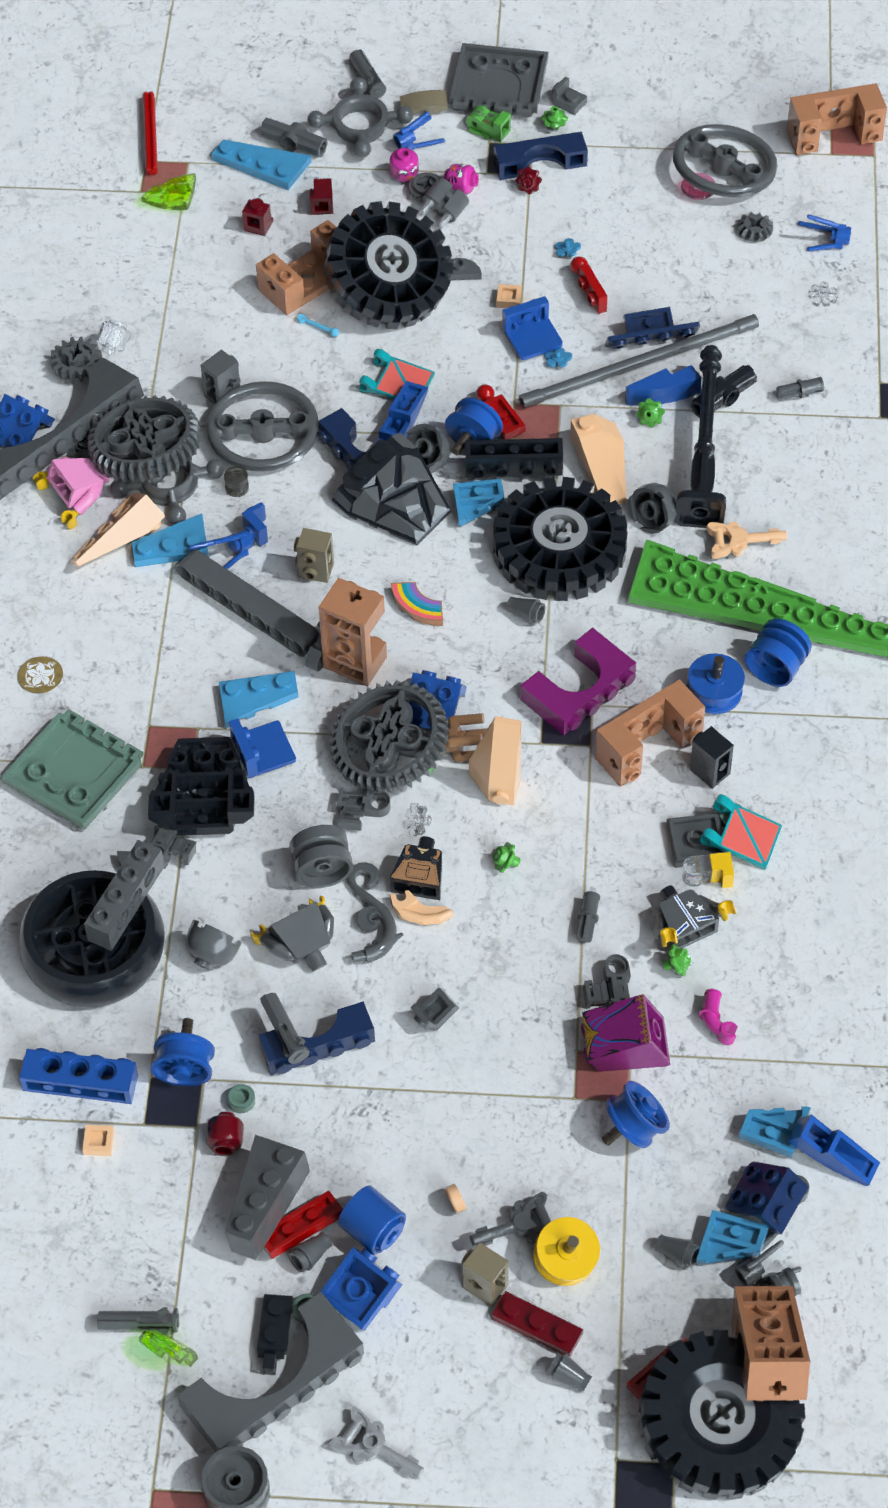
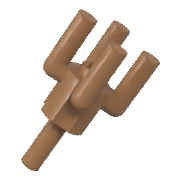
(460, 738)

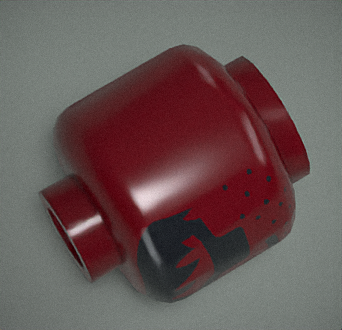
(225, 1133)

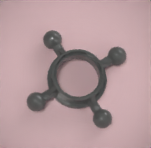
(358, 103)
(173, 495)

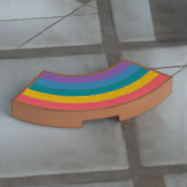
(416, 604)

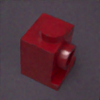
(321, 197)
(259, 211)

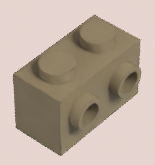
(314, 555)

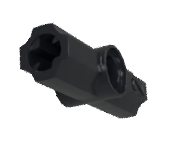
(729, 388)

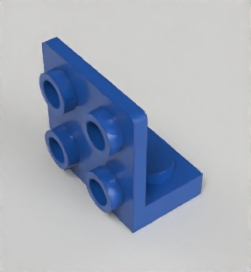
(261, 747)

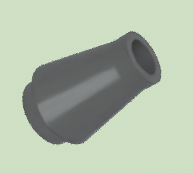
(528, 609)
(679, 1250)
(308, 1253)
(568, 1372)

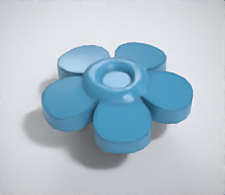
(567, 247)
(558, 358)

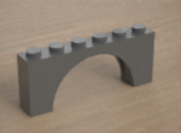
(233, 1421)

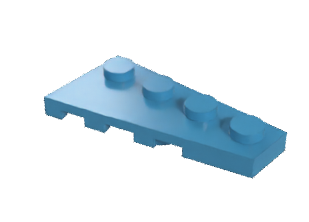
(265, 163)

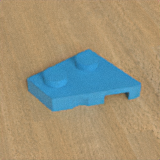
(477, 498)
(772, 1128)
(730, 1239)

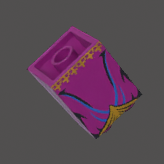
(625, 1036)

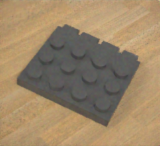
(499, 79)

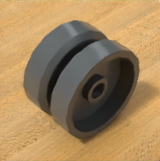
(321, 856)
(235, 1479)

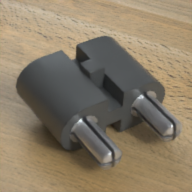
(445, 200)

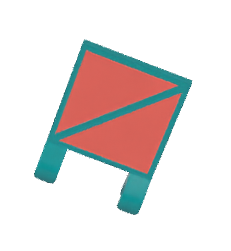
(394, 376)
(744, 835)

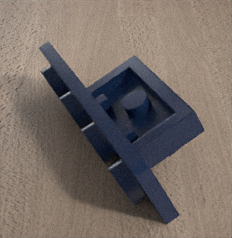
(649, 326)

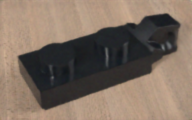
(274, 1330)

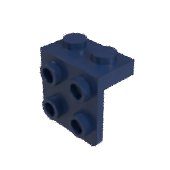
(768, 1194)

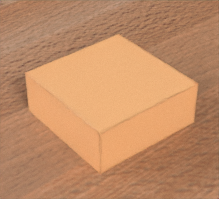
(508, 295)
(98, 1140)

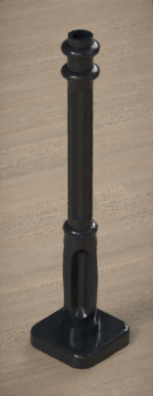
(701, 504)

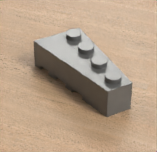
(264, 1194)

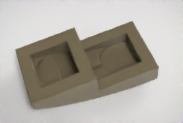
(427, 100)

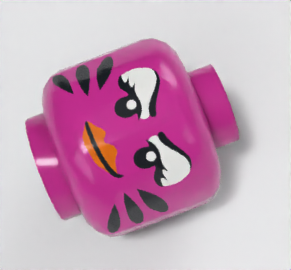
(404, 164)
(462, 177)

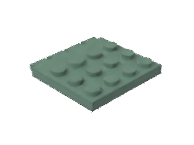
(73, 768)

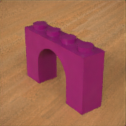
(567, 709)

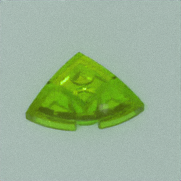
(173, 195)
(163, 1344)

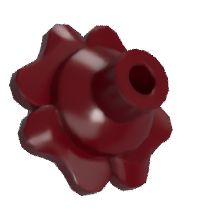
(528, 180)

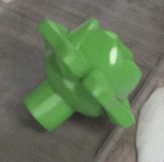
(554, 118)
(650, 412)
(505, 857)
(678, 960)

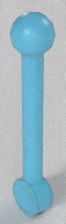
(301, 318)

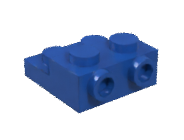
(361, 1287)

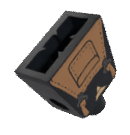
(418, 870)

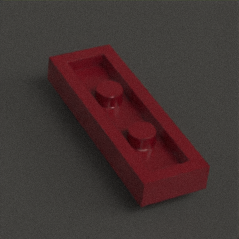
(537, 1324)

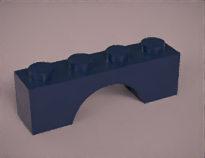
(565, 149)
(339, 433)
(350, 1031)

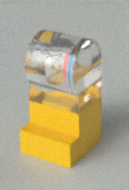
(708, 869)

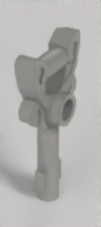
(372, 1445)

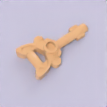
(738, 538)

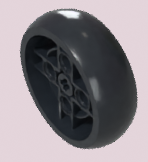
(97, 982)

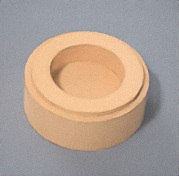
(455, 1198)

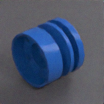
(778, 652)

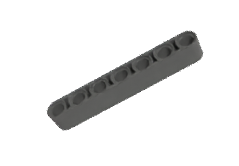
(248, 602)

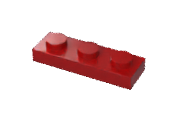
(303, 1223)

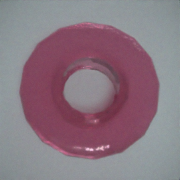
(695, 193)

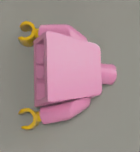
(75, 482)

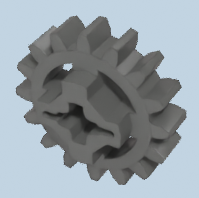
(74, 358)

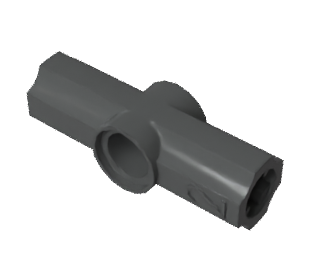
(293, 137)

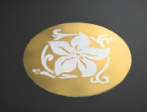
(40, 674)

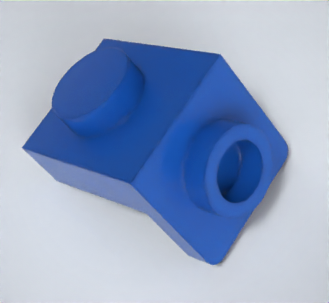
(253, 522)

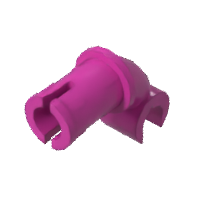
(711, 1017)

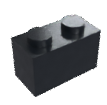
(711, 757)

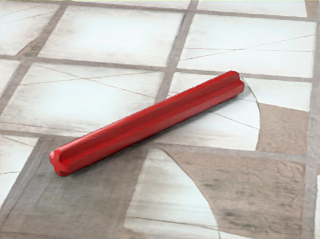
(150, 141)

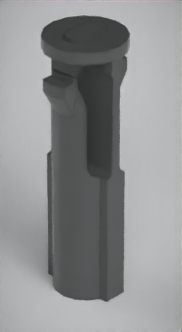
(366, 71)
(284, 1029)
(139, 1320)

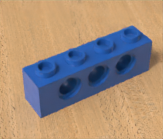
(117, 1089)

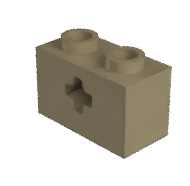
(484, 1273)

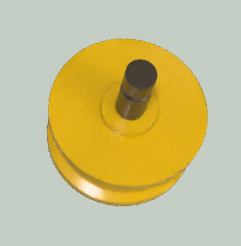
(566, 1251)

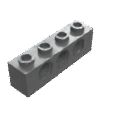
(124, 895)

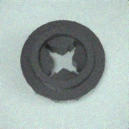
(419, 183)
(755, 233)

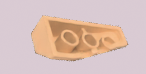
(601, 454)
(130, 520)
(497, 761)

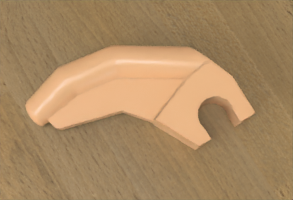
(418, 913)

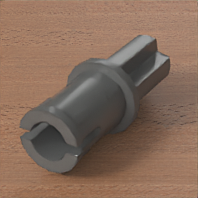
(800, 388)
(588, 916)

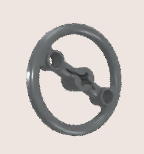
(725, 160)
(262, 426)

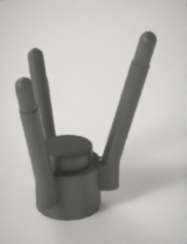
(751, 1270)

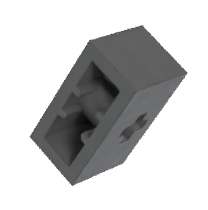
(219, 375)

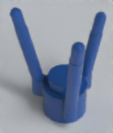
(406, 136)
(839, 233)
(236, 542)

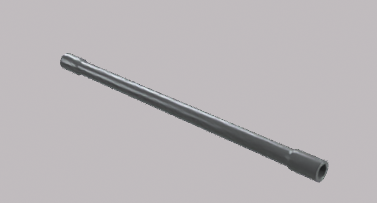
(540, 395)

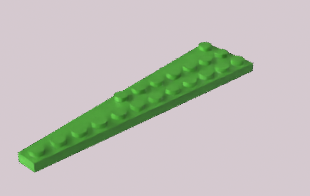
(708, 592)

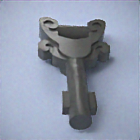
(519, 1223)

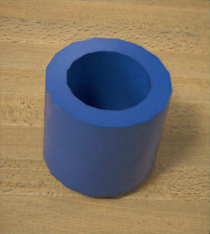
(372, 1220)

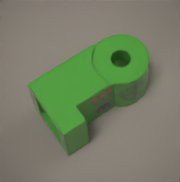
(490, 123)

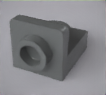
(568, 98)

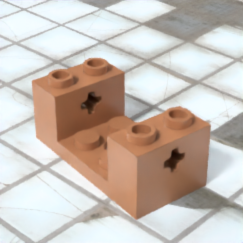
(855, 107)
(285, 283)
(346, 622)
(620, 740)
(772, 1341)

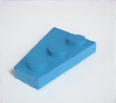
(170, 543)
(250, 695)

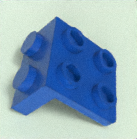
(530, 328)
(20, 420)
(445, 691)

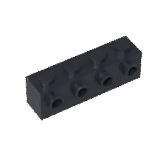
(514, 457)

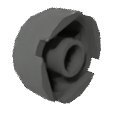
(431, 444)
(653, 507)
(210, 945)

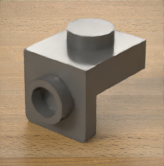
(435, 1010)

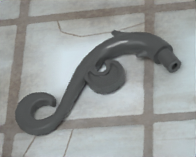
(375, 909)

